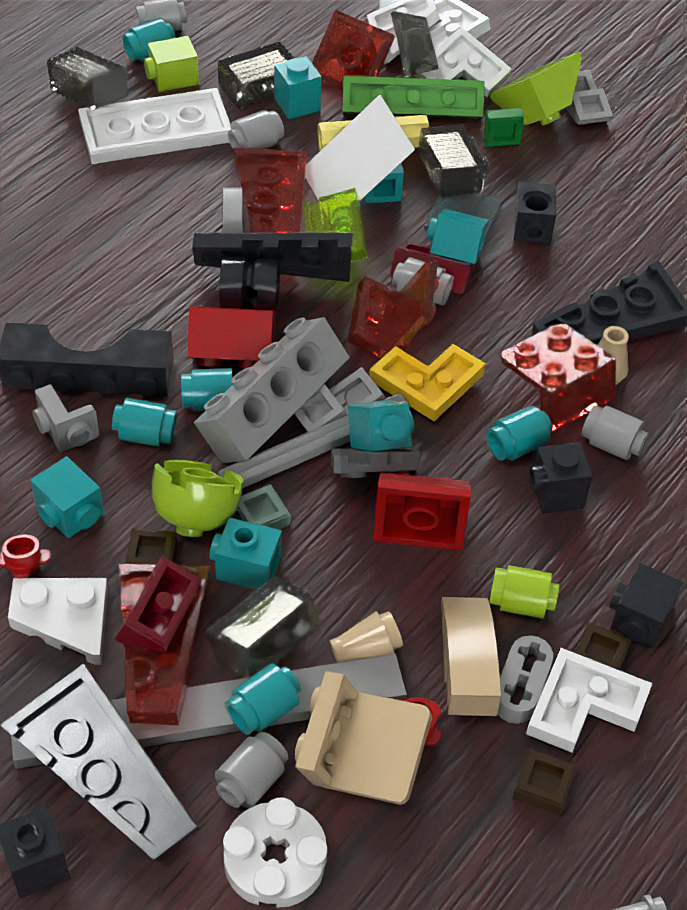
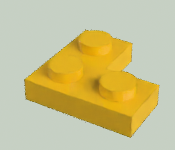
(429, 387)

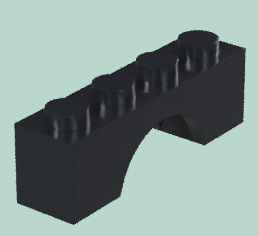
(134, 365)

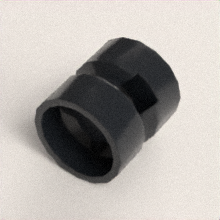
(249, 283)

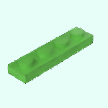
(415, 96)

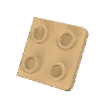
(362, 741)

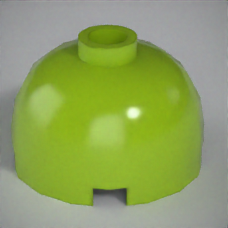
(194, 496)

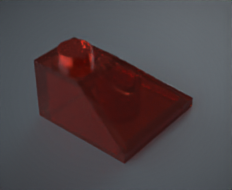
(351, 50)

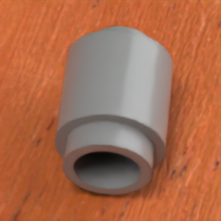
(168, 10)
(256, 130)
(407, 270)
(615, 432)
(251, 770)

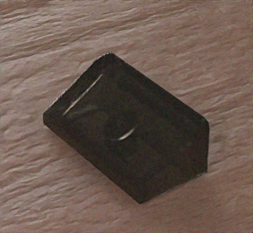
(414, 43)

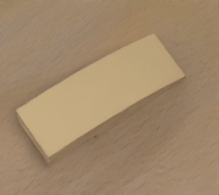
(470, 657)

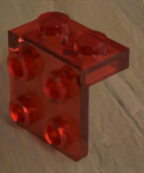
(389, 317)
(566, 371)

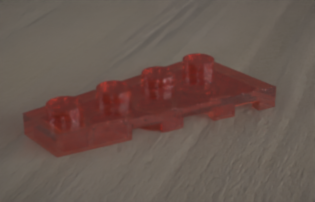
(272, 188)
(157, 679)

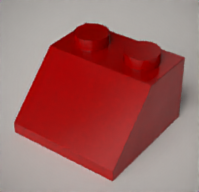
(229, 334)
(421, 511)

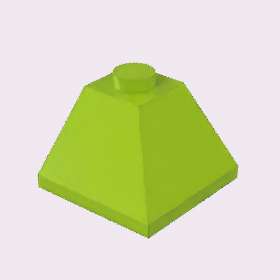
(542, 91)

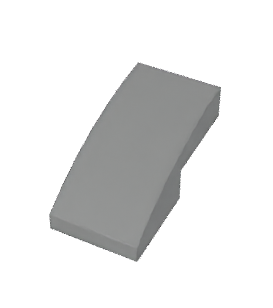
(588, 102)
(331, 404)

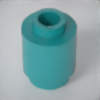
(138, 37)
(204, 385)
(144, 422)
(519, 433)
(263, 699)

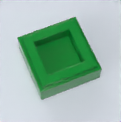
(503, 127)

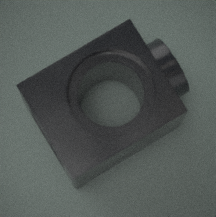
(535, 212)
(33, 852)

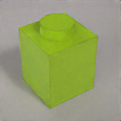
(172, 64)

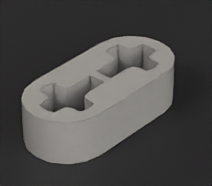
(232, 210)
(532, 681)

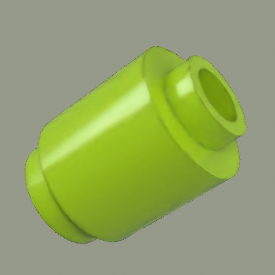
(524, 591)

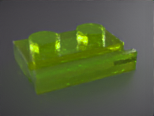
(338, 214)

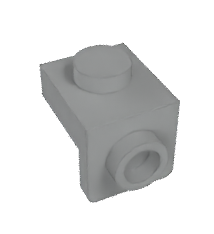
(65, 428)

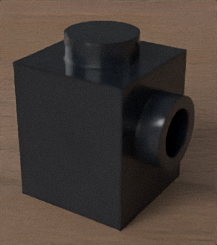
(560, 477)
(644, 604)

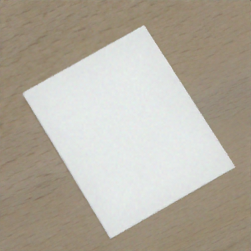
(360, 153)

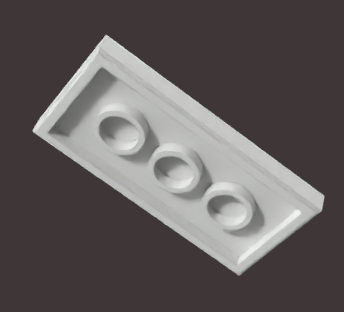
(155, 125)

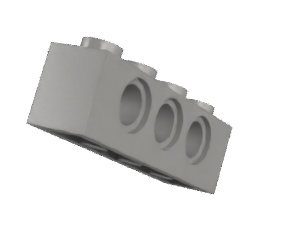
(293, 368)

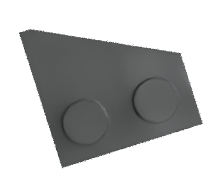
(357, 462)

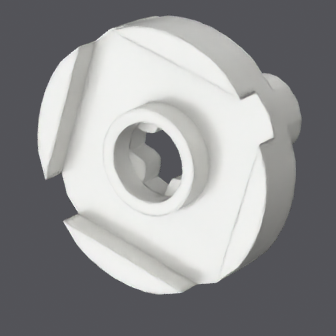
(269, 881)

